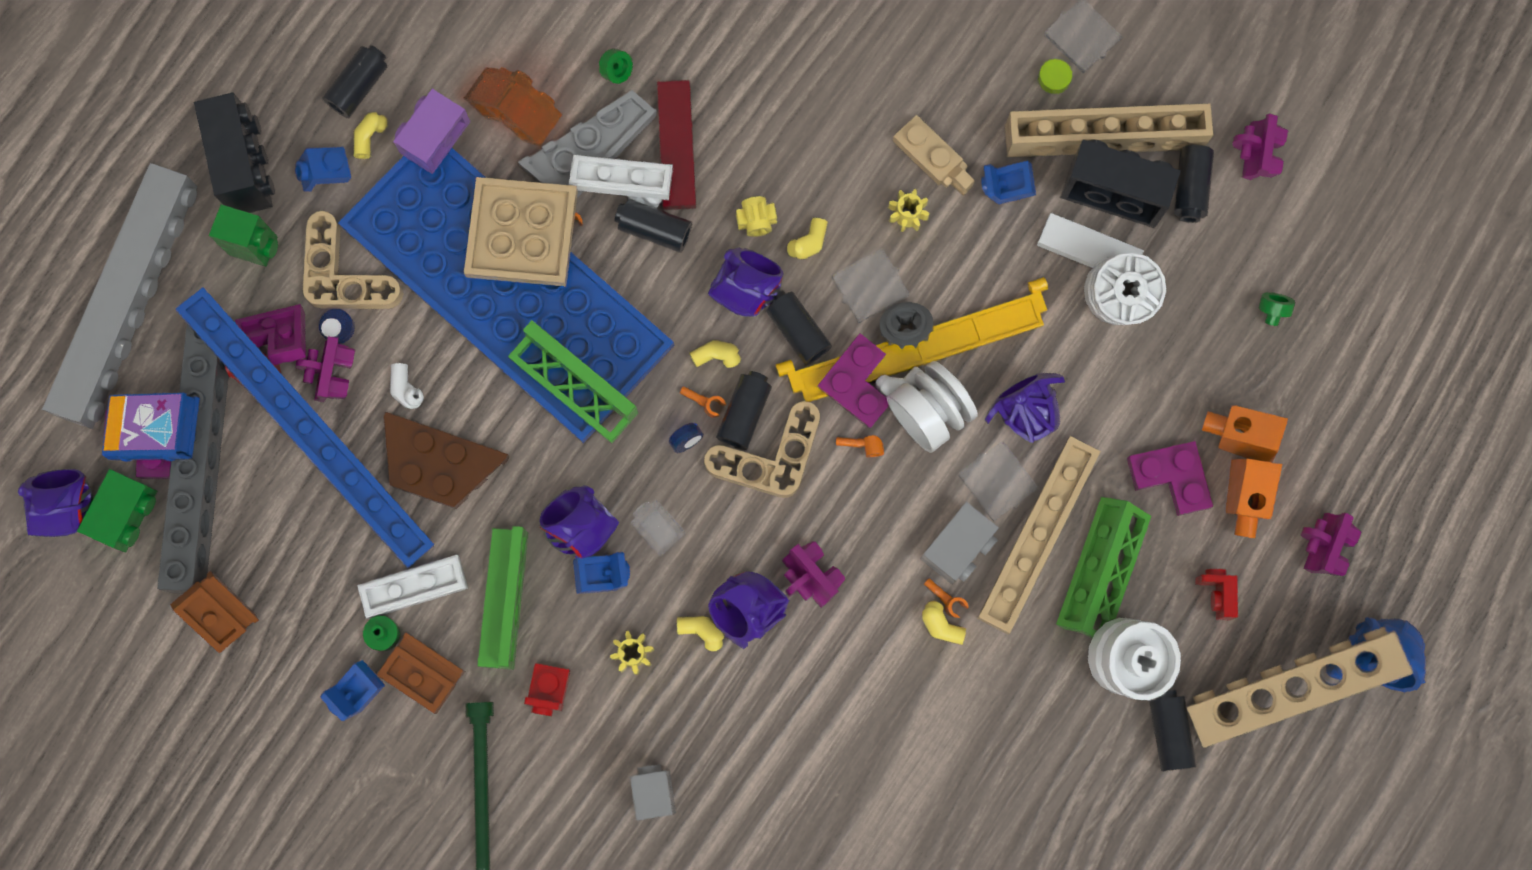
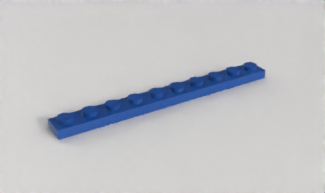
(305, 427)

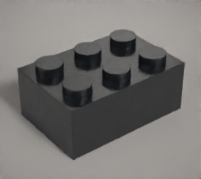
(234, 153)
(1120, 183)

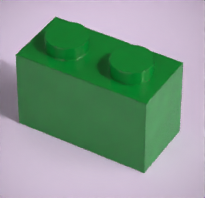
(244, 235)
(118, 511)

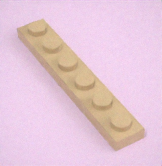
(1038, 535)

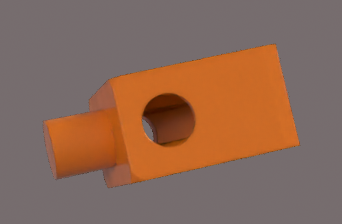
(1260, 437)
(1256, 480)

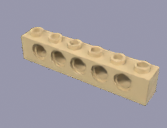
(1119, 127)
(1215, 728)

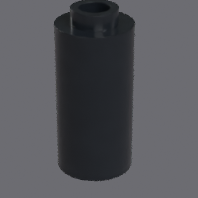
(356, 81)
(1194, 183)
(653, 225)
(798, 327)
(744, 410)
(1172, 732)

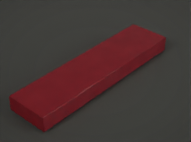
(677, 142)

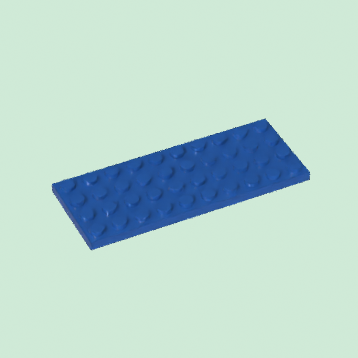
(421, 234)

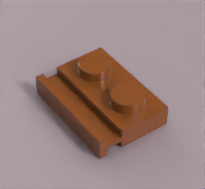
(214, 612)
(421, 673)

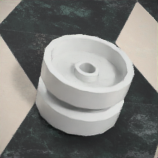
(1134, 658)

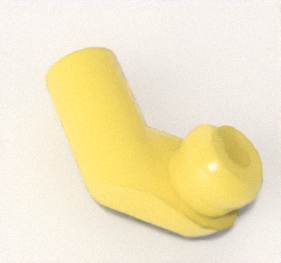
(364, 131)
(811, 243)
(716, 350)
(938, 624)
(704, 628)

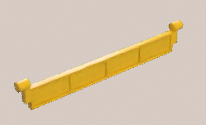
(945, 341)

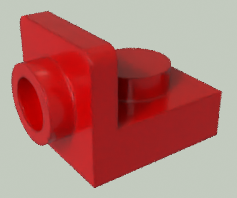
(1225, 598)
(547, 689)

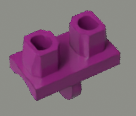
(1258, 146)
(335, 355)
(1327, 541)
(808, 578)

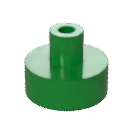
(615, 65)
(1276, 306)
(388, 636)

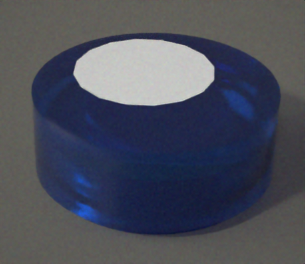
(337, 324)
(685, 437)

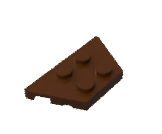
(436, 462)

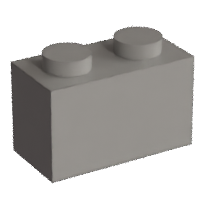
(960, 543)
(652, 793)

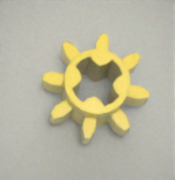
(756, 216)
(905, 218)
(623, 656)

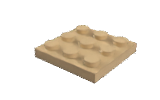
(521, 231)

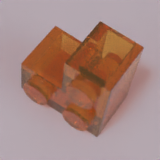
(514, 102)

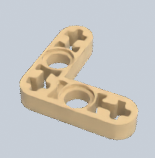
(329, 277)
(770, 468)

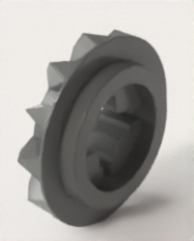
(904, 314)

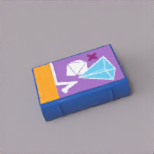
(150, 427)

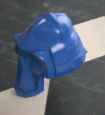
(1411, 642)

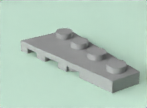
(600, 136)

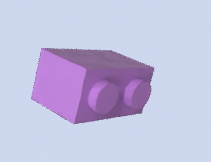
(431, 130)

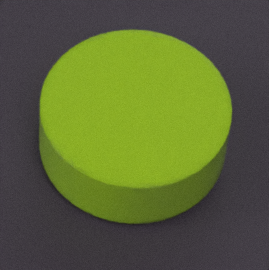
(1055, 76)

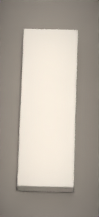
(621, 177)
(1080, 242)
(412, 586)

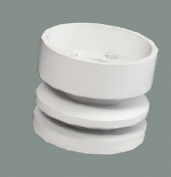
(1105, 288)
(938, 402)

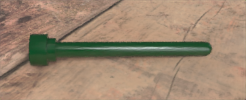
(479, 716)

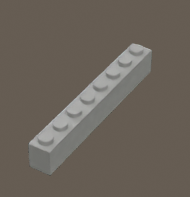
(121, 296)

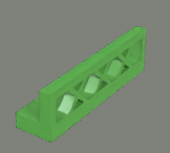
(580, 371)
(1100, 565)
(503, 598)

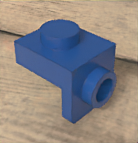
(322, 167)
(1008, 182)
(601, 573)
(353, 691)

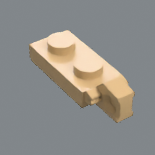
(933, 155)

